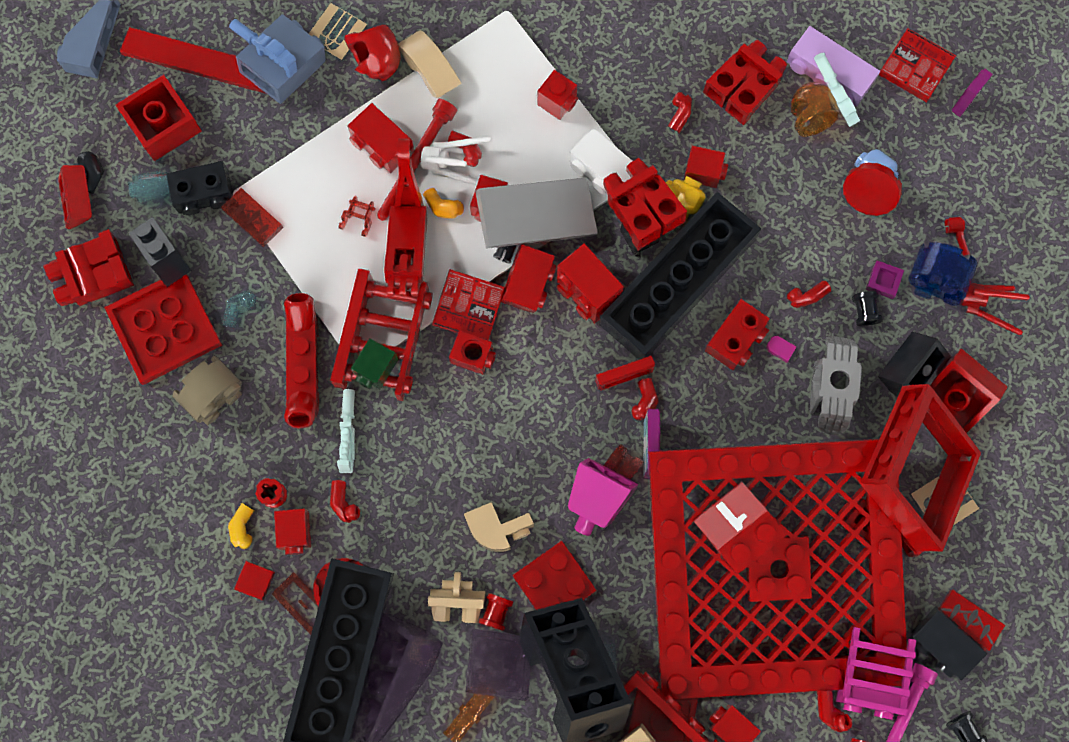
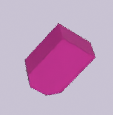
(780, 348)

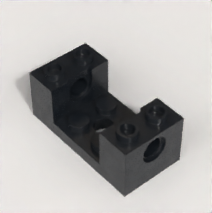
(587, 695)

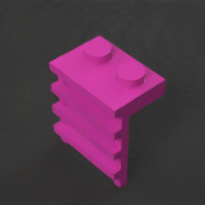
(878, 697)

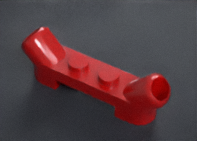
(301, 361)

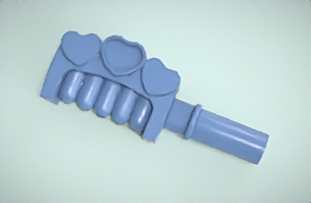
(267, 46)

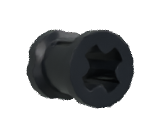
(867, 308)
(965, 728)

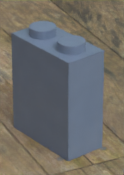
(270, 76)

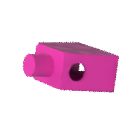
(598, 495)

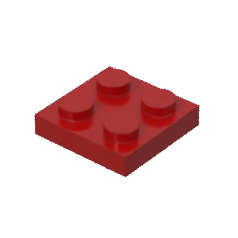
(554, 578)

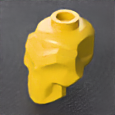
(688, 194)

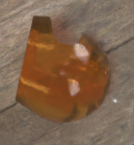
(821, 108)

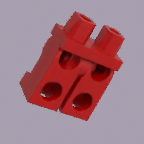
(745, 81)
(644, 203)
(89, 270)

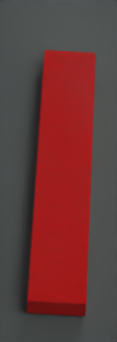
(184, 57)

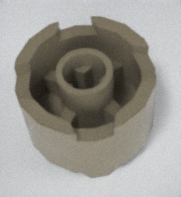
(208, 390)

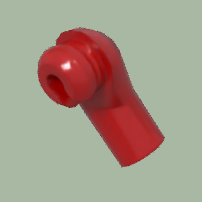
(812, 296)

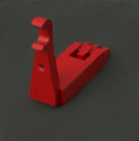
(406, 230)

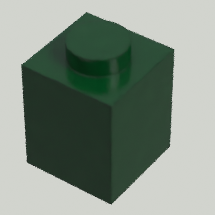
(374, 365)

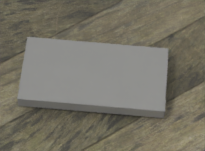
(536, 212)

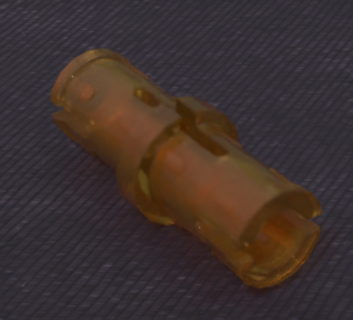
(467, 716)

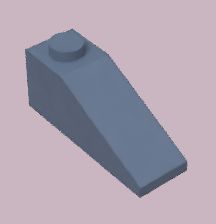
(88, 40)

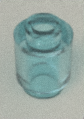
(149, 186)

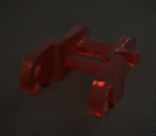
(348, 214)

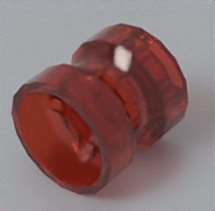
(630, 466)

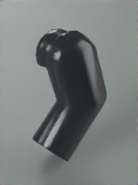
(92, 169)

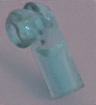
(236, 306)

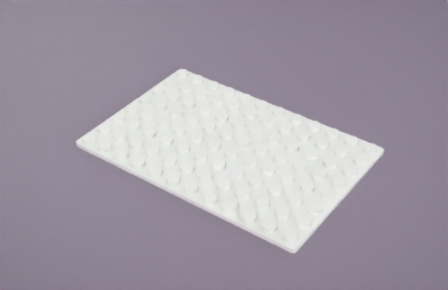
(314, 183)

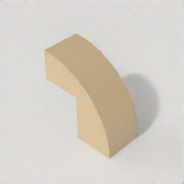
(431, 64)

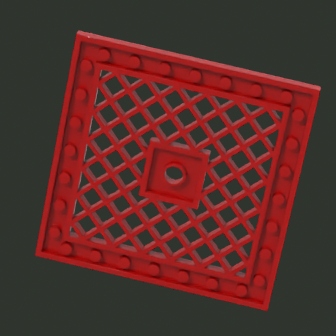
(769, 675)

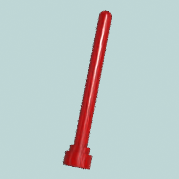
(443, 112)

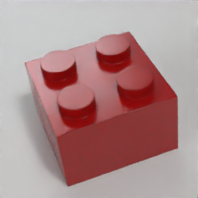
(158, 117)
(587, 283)

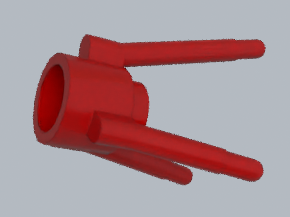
(979, 295)

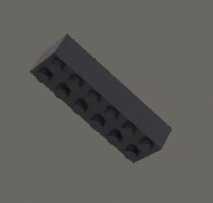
(679, 276)
(339, 654)

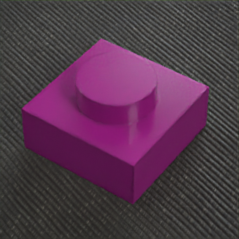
(885, 279)

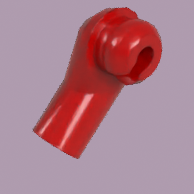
(683, 113)
(472, 152)
(648, 401)
(339, 505)
(830, 714)

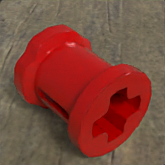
(262, 493)
(495, 612)

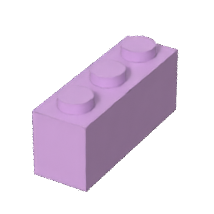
(851, 71)

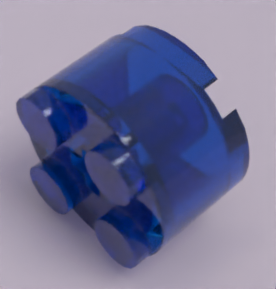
(942, 273)

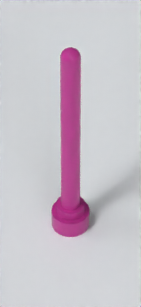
(921, 680)

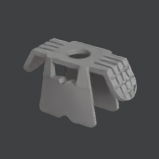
(836, 403)

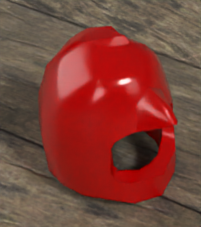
(375, 52)

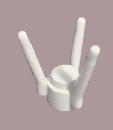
(437, 159)

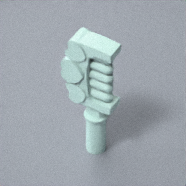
(843, 101)
(347, 445)

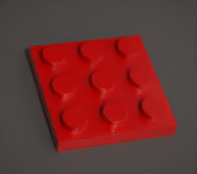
(162, 328)

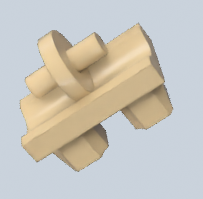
(456, 595)

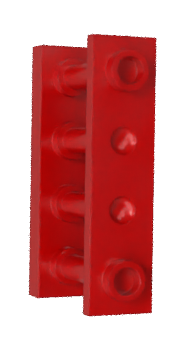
(359, 316)

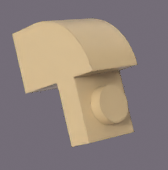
(491, 533)

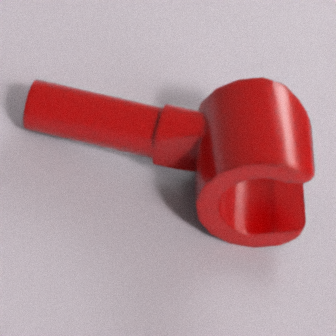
(957, 226)

